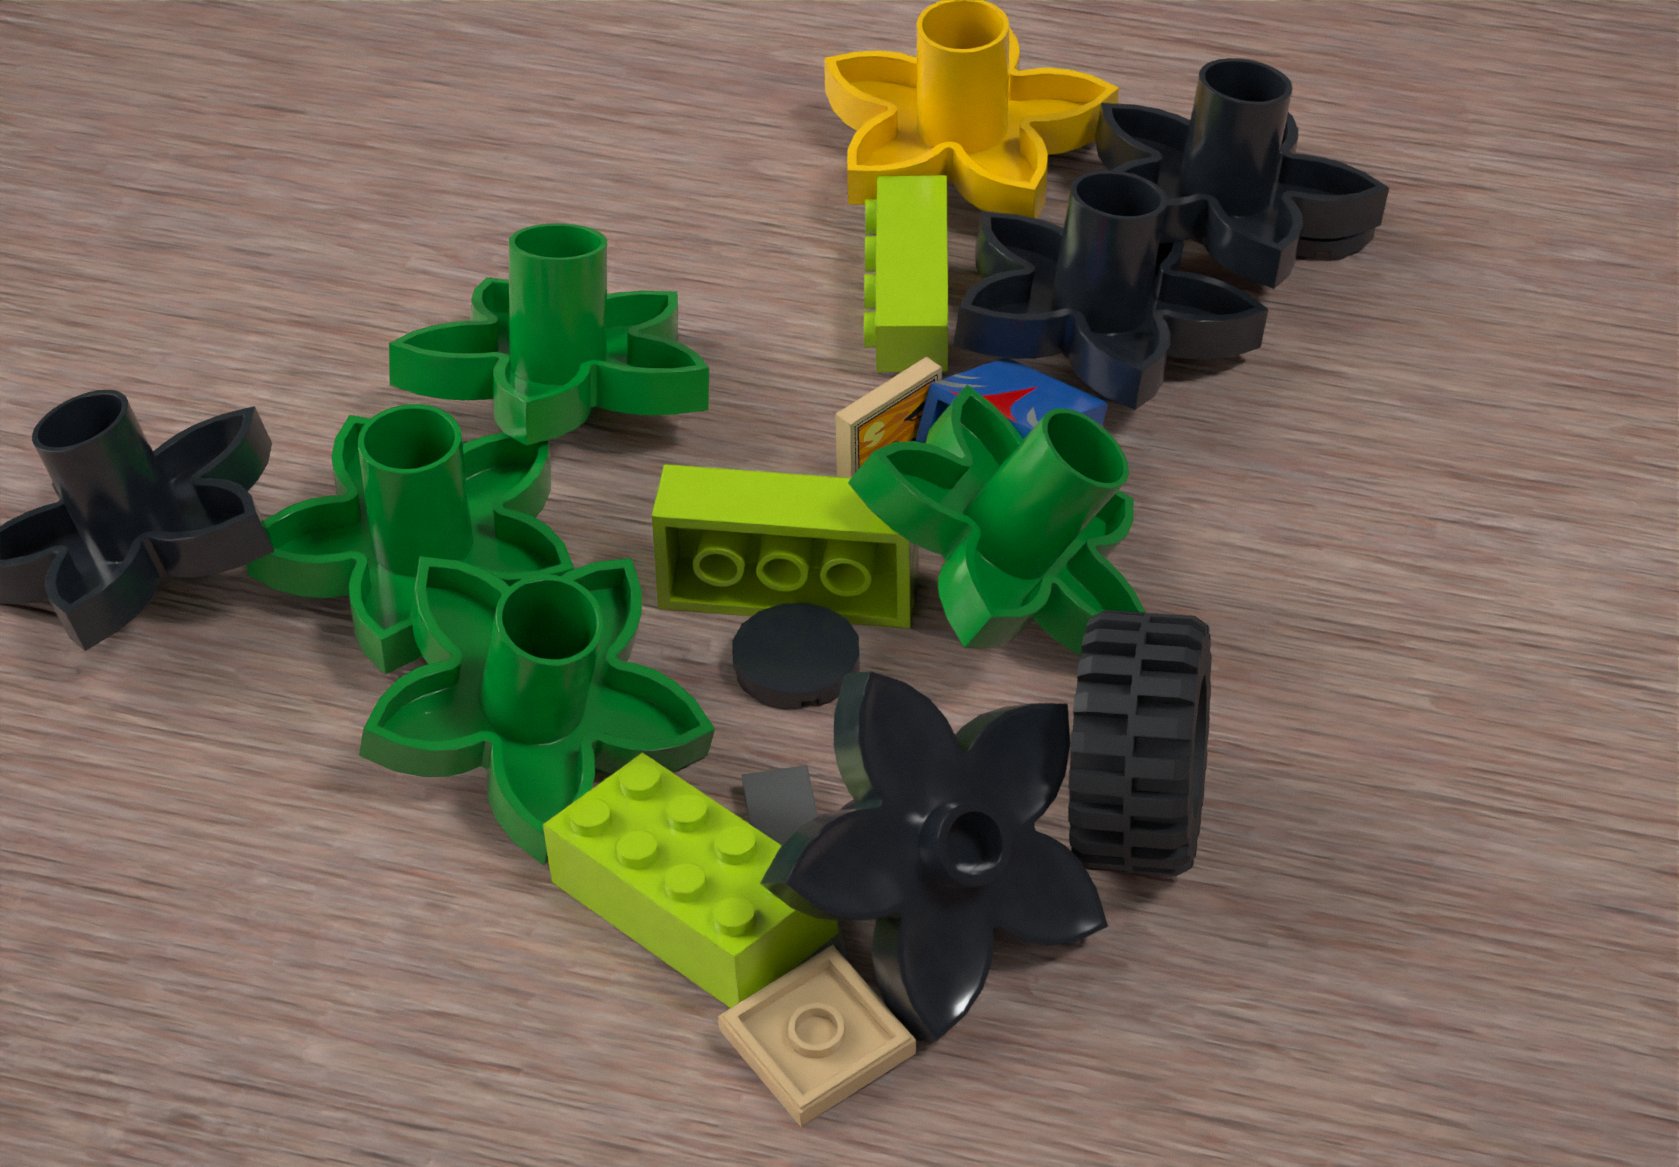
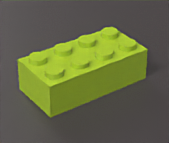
(775, 539)
(681, 880)

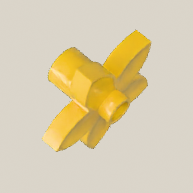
(962, 110)

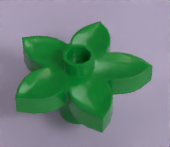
(556, 343)
(409, 494)
(1012, 517)
(531, 690)

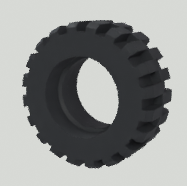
(1140, 742)

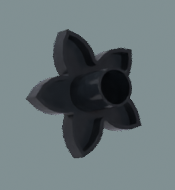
(1236, 171)
(1101, 292)
(132, 512)
(940, 845)

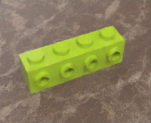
(910, 272)

